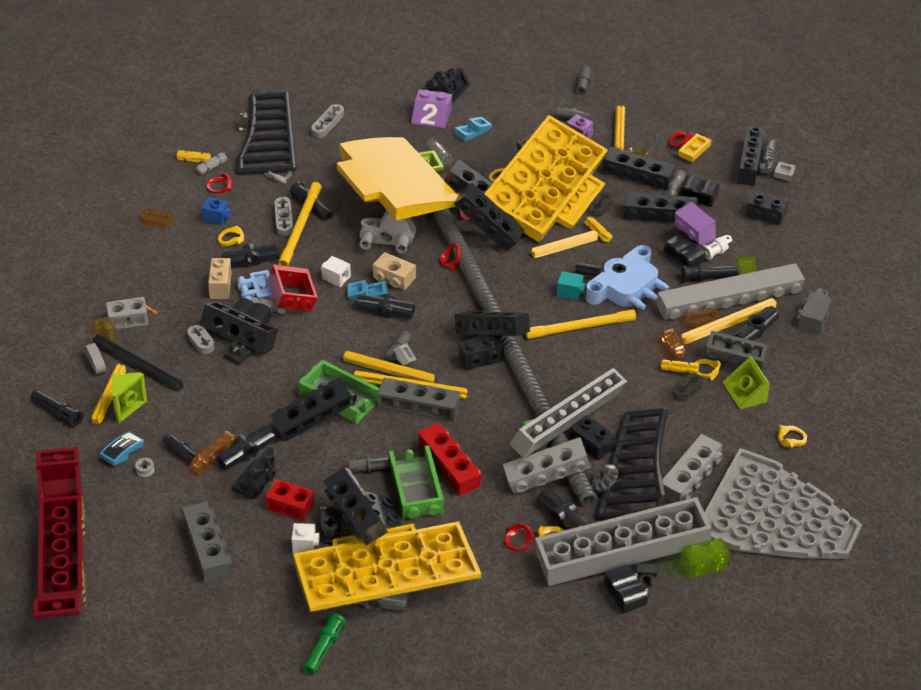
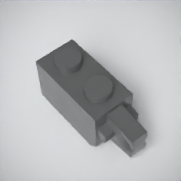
(814, 311)

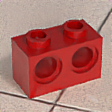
(290, 500)

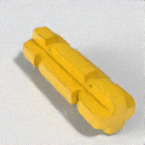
(193, 156)
(600, 230)
(677, 366)

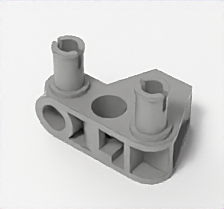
(382, 230)

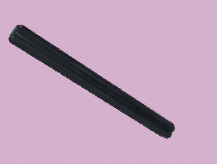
(138, 362)

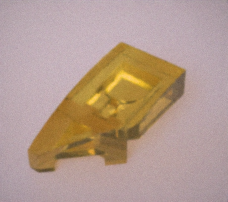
(106, 325)

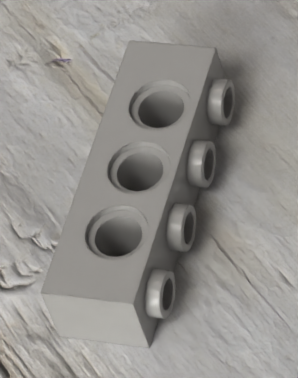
(546, 465)
(692, 468)

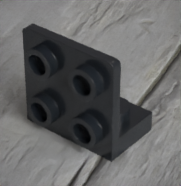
(451, 82)
(256, 475)
(385, 509)

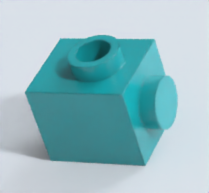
(570, 285)

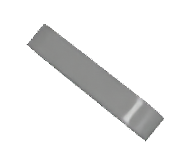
(321, 128)
(283, 212)

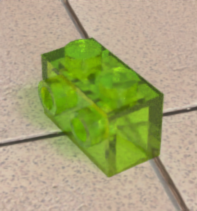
(705, 557)

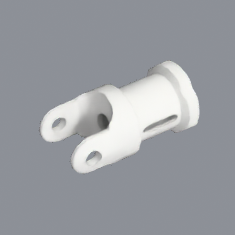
(717, 246)

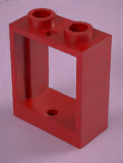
(300, 278)

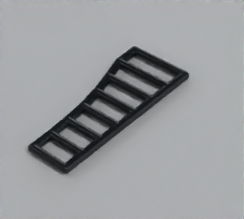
(247, 147)
(655, 468)

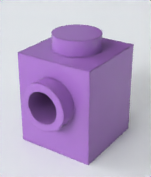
(581, 125)

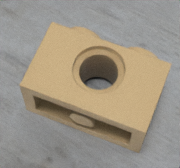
(394, 271)
(220, 278)

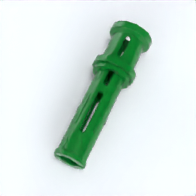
(328, 636)

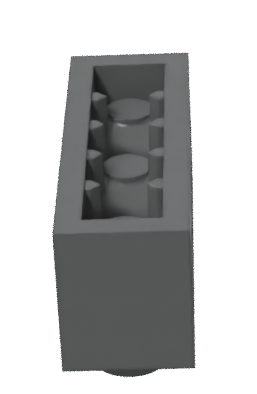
(734, 349)

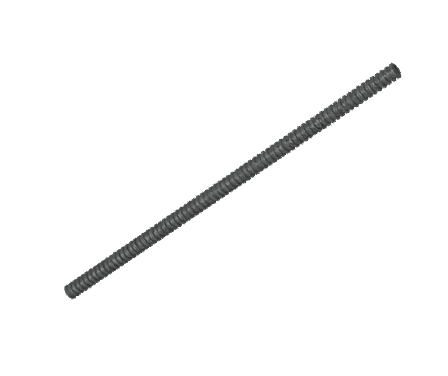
(510, 347)

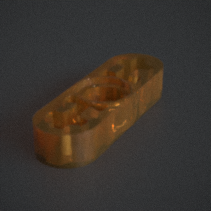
(207, 457)

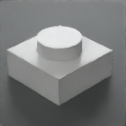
(784, 171)
(404, 354)

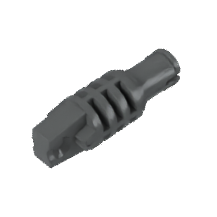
(767, 157)

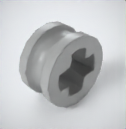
(144, 472)

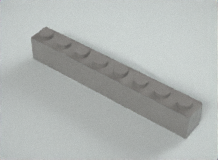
(730, 291)
(567, 413)

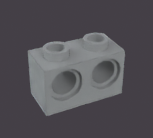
(128, 313)

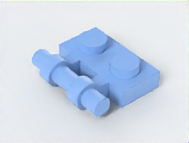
(259, 282)

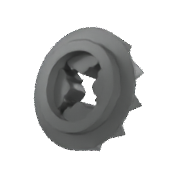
(604, 478)

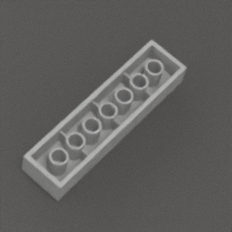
(622, 541)

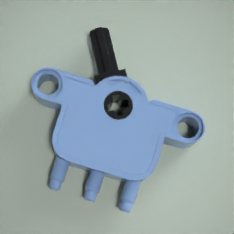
(624, 279)

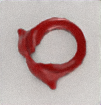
(679, 134)
(222, 177)
(444, 257)
(529, 536)

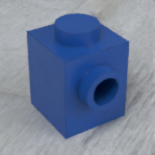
(215, 211)

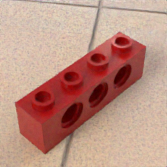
(450, 459)

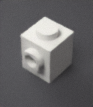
(335, 271)
(304, 538)

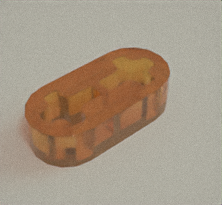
(157, 218)
(701, 317)
(673, 344)

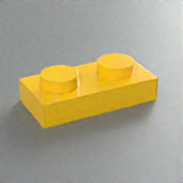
(694, 148)

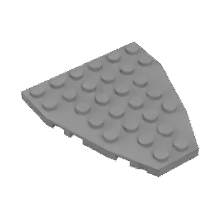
(776, 514)

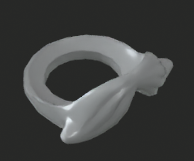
(278, 178)

